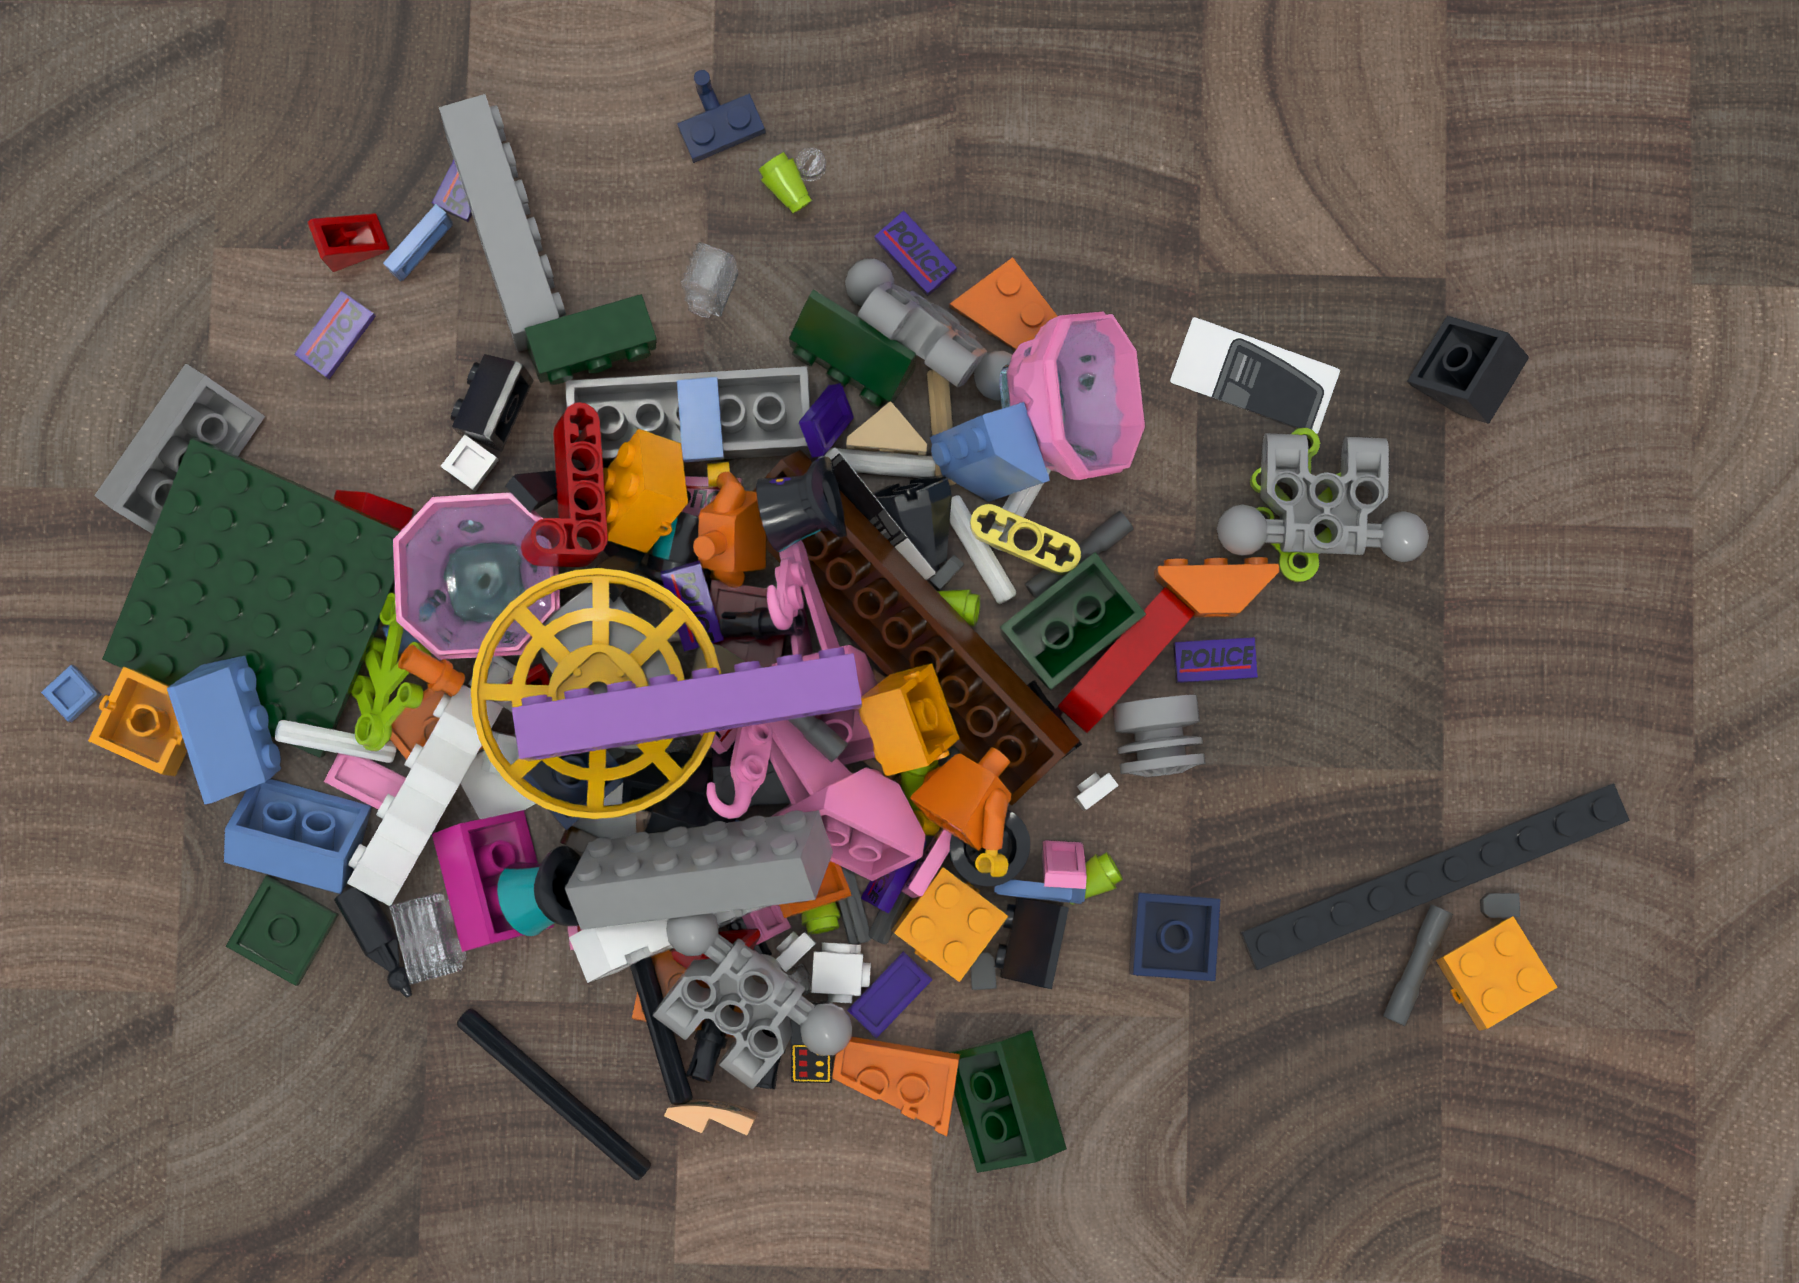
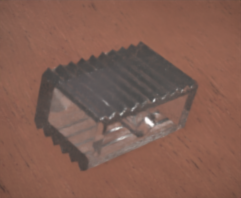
(709, 280)
(427, 938)

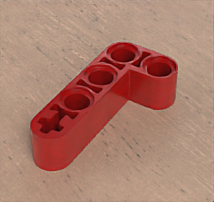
(572, 484)
(1126, 660)

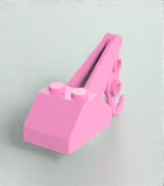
(783, 607)
(861, 811)

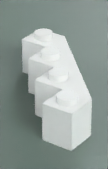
(421, 800)
(616, 947)

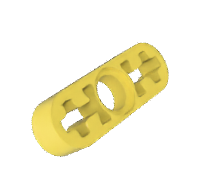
(1040, 531)

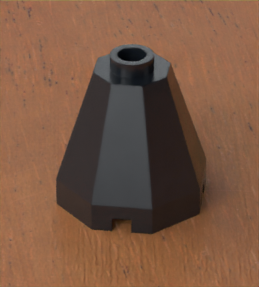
(922, 514)

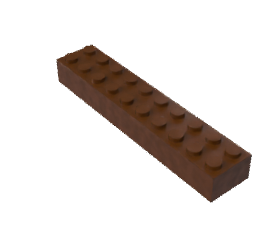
(910, 625)

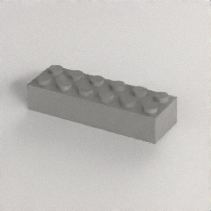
(500, 214)
(756, 409)
(700, 870)

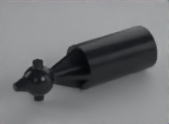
(374, 935)

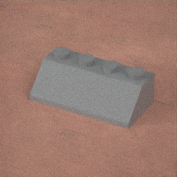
(188, 410)

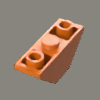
(1216, 586)

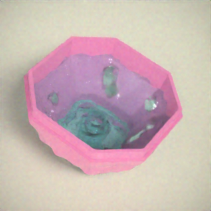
(1079, 394)
(443, 558)

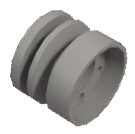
(1158, 735)

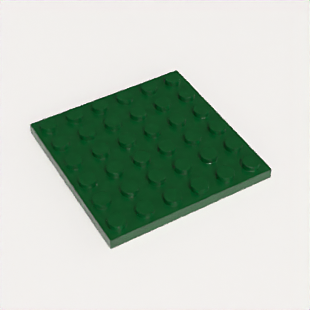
(259, 575)

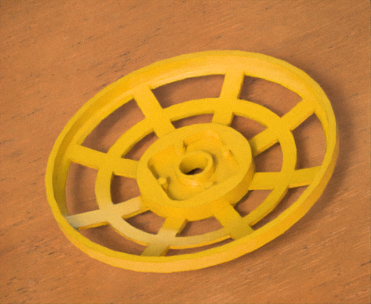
(581, 670)

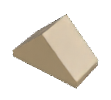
(888, 433)

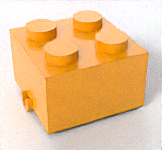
(644, 490)
(908, 720)
(141, 723)
(949, 924)
(1496, 974)

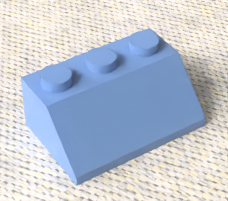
(991, 453)
(224, 728)
(296, 834)

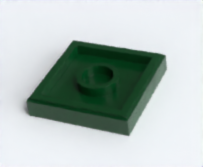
(282, 930)

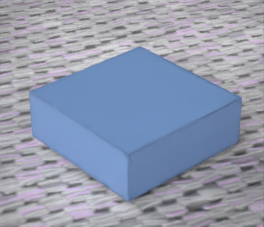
(71, 693)

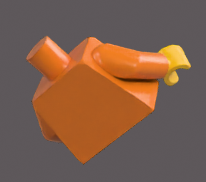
(730, 529)
(968, 804)

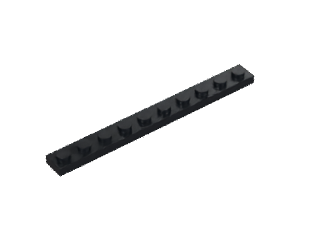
(1434, 876)

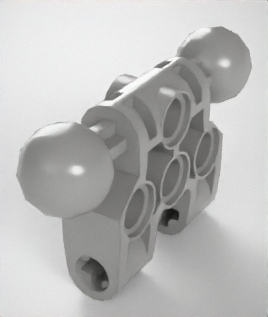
(923, 328)
(1363, 463)
(767, 1006)

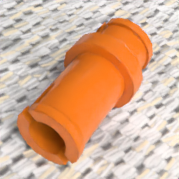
(436, 673)

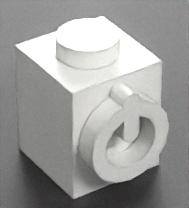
(840, 971)

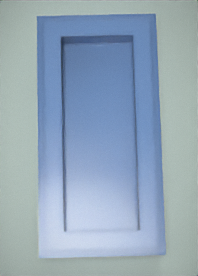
(418, 243)
(700, 419)
(1038, 891)

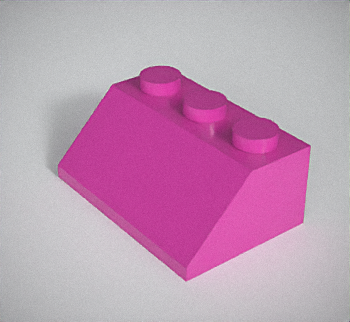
(471, 865)

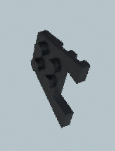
(540, 488)

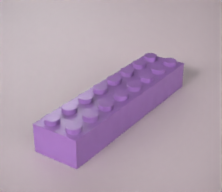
(686, 707)

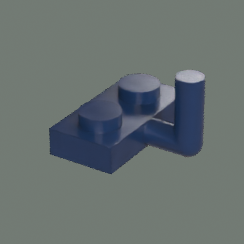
(721, 124)

